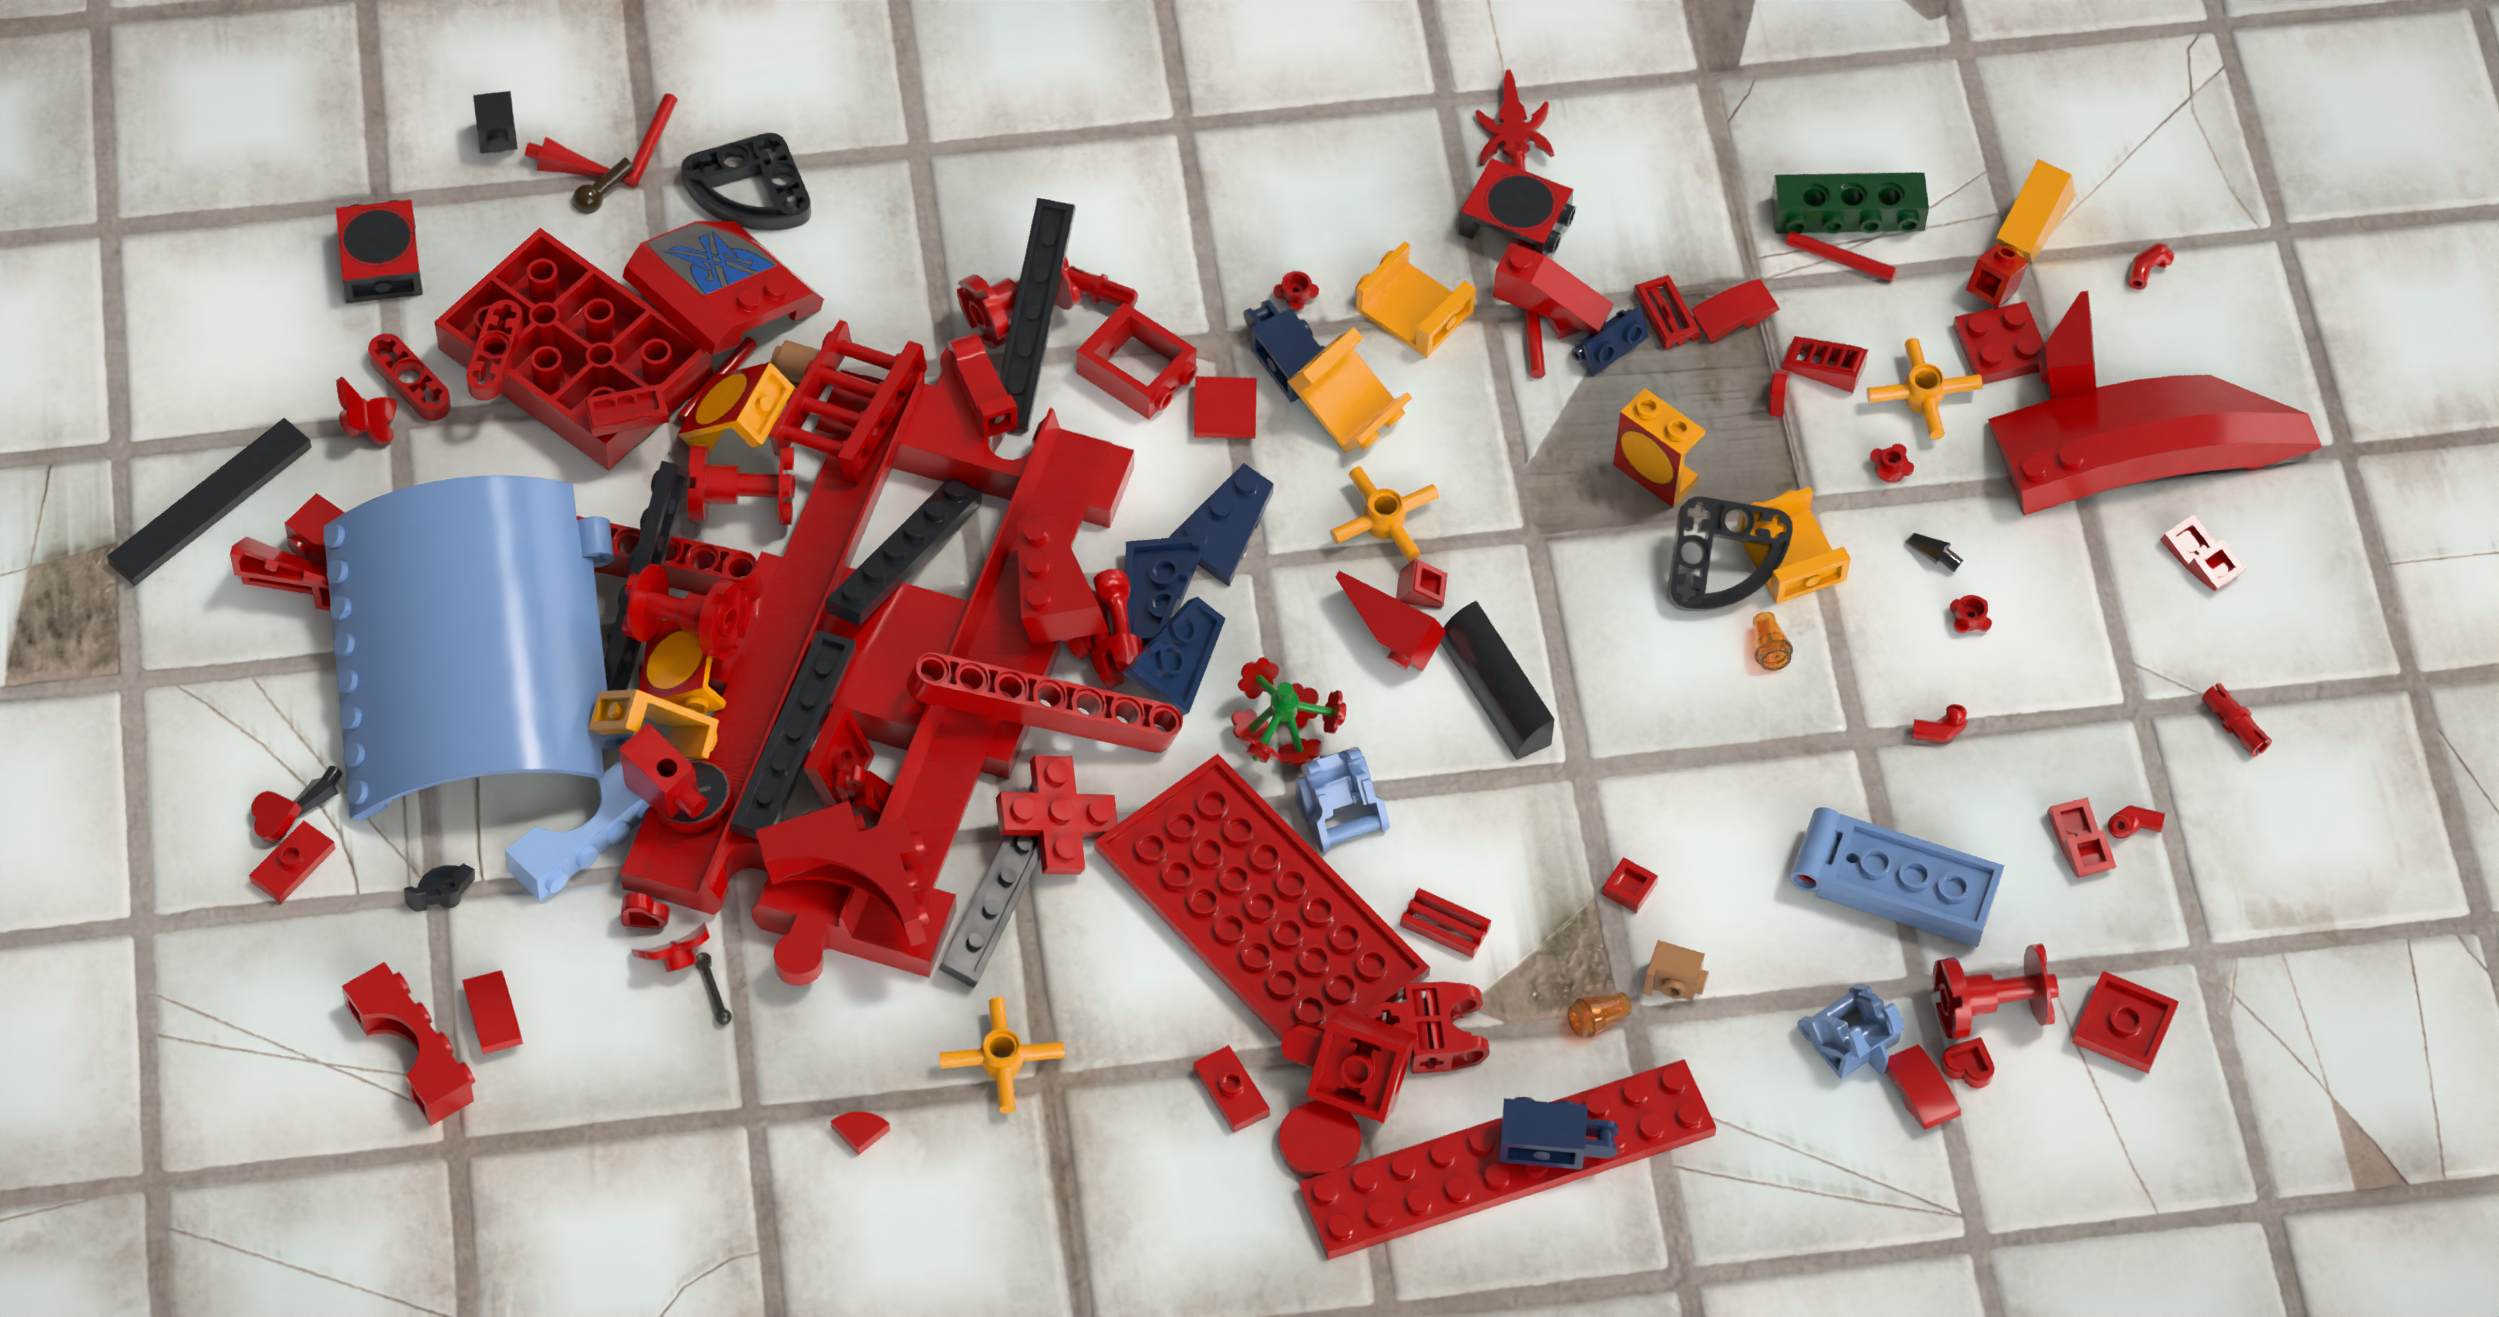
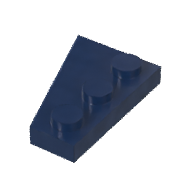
(1228, 521)
(1159, 580)
(1178, 655)

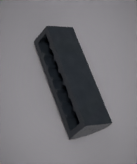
(1498, 681)

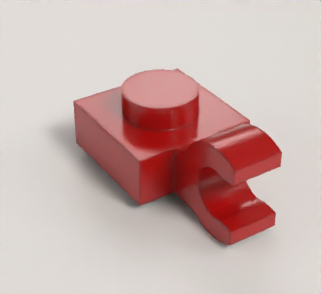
(867, 789)

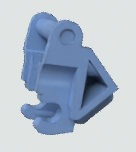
(1335, 783)
(1864, 1042)

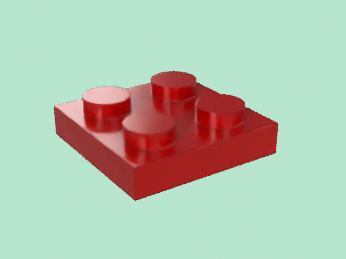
(2001, 342)
(837, 750)
(2125, 1022)

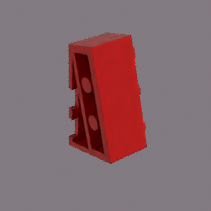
(1053, 589)

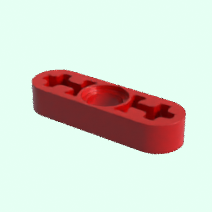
(499, 364)
(410, 392)

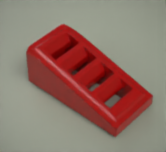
(1836, 375)

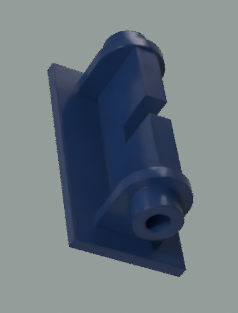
(1616, 339)

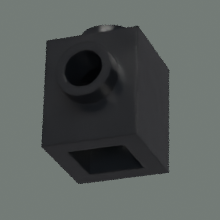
(495, 122)

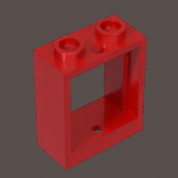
(1123, 324)

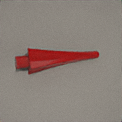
(557, 158)

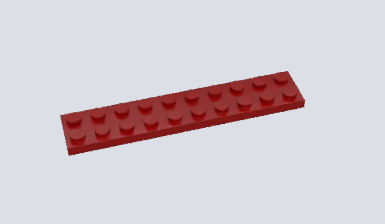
(1463, 1169)

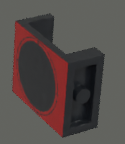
(1518, 206)
(378, 251)

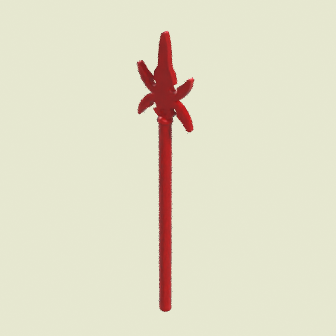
(1515, 134)

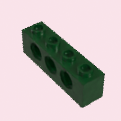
(1850, 202)

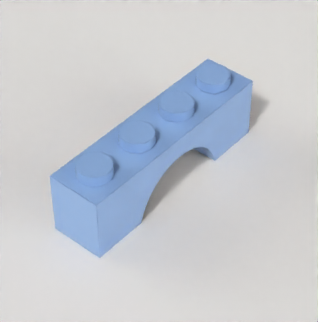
(547, 858)

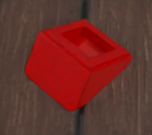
(1421, 585)

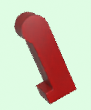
(982, 385)

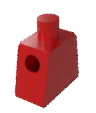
(660, 774)

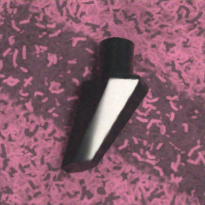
(1935, 550)
(319, 790)

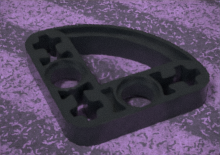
(755, 163)
(1716, 527)

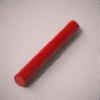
(651, 139)
(1841, 256)
(732, 363)

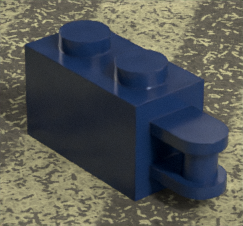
(1281, 343)
(1553, 1134)

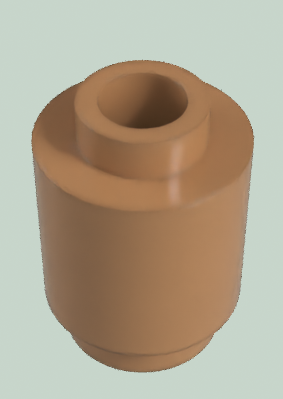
(792, 359)

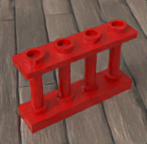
(870, 425)

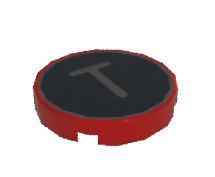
(716, 788)

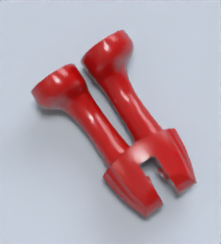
(1115, 651)

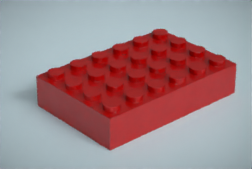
(577, 342)

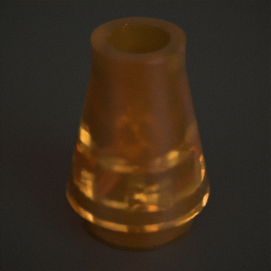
(1770, 643)
(1594, 1014)

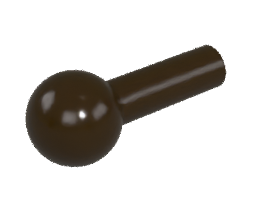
(589, 197)

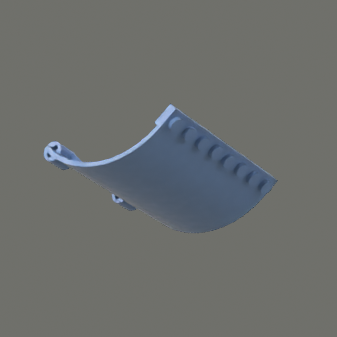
(466, 635)

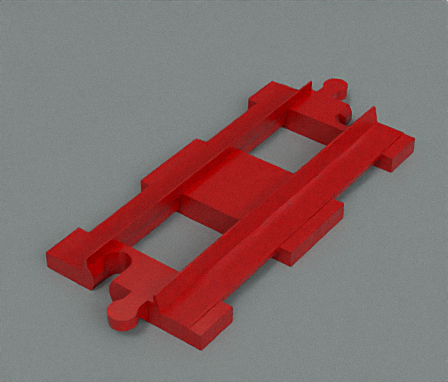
(945, 747)

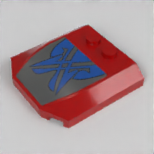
(717, 282)

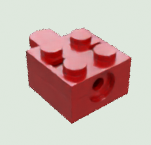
(1354, 1062)

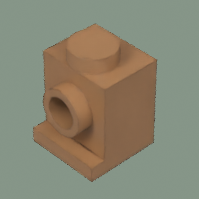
(1676, 972)

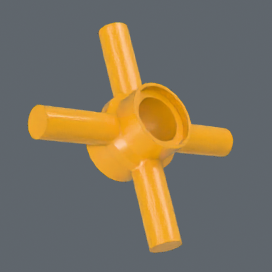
(1924, 400)
(1382, 525)
(1002, 1069)

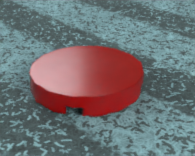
(1319, 1139)

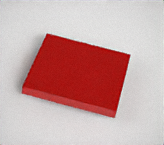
(1225, 407)

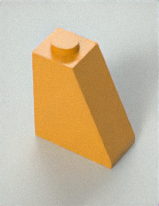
(2037, 210)

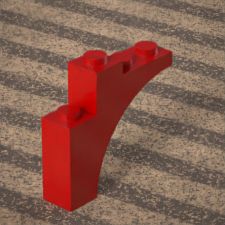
(841, 849)

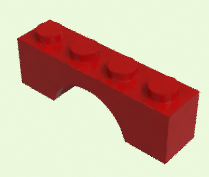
(383, 1006)

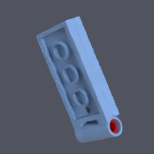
(1896, 876)

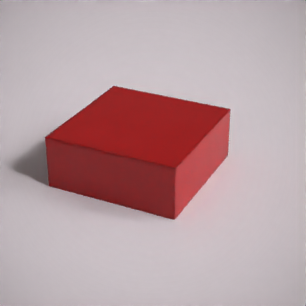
(1630, 885)

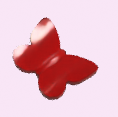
(365, 416)
(676, 953)

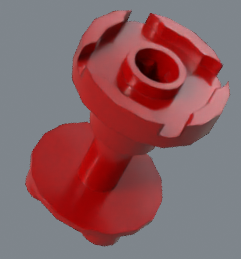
(993, 305)
(725, 484)
(714, 616)
(1980, 994)

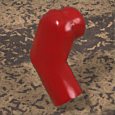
(2144, 261)
(1944, 728)
(2134, 818)

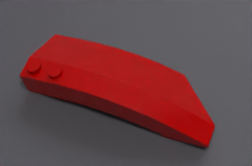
(2143, 434)

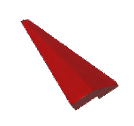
(280, 570)

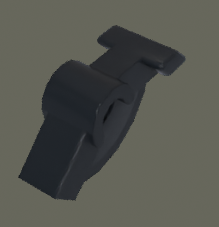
(440, 886)

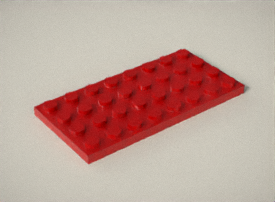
(1258, 902)

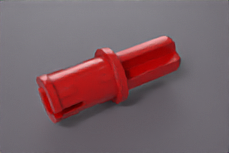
(1101, 288)

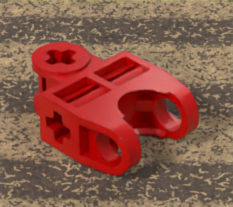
(1433, 1023)

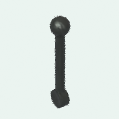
(704, 963)

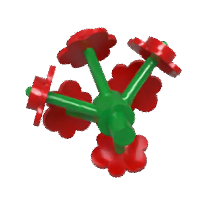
(1287, 704)

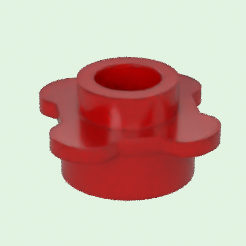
(1296, 282)
(1890, 471)
(1970, 605)

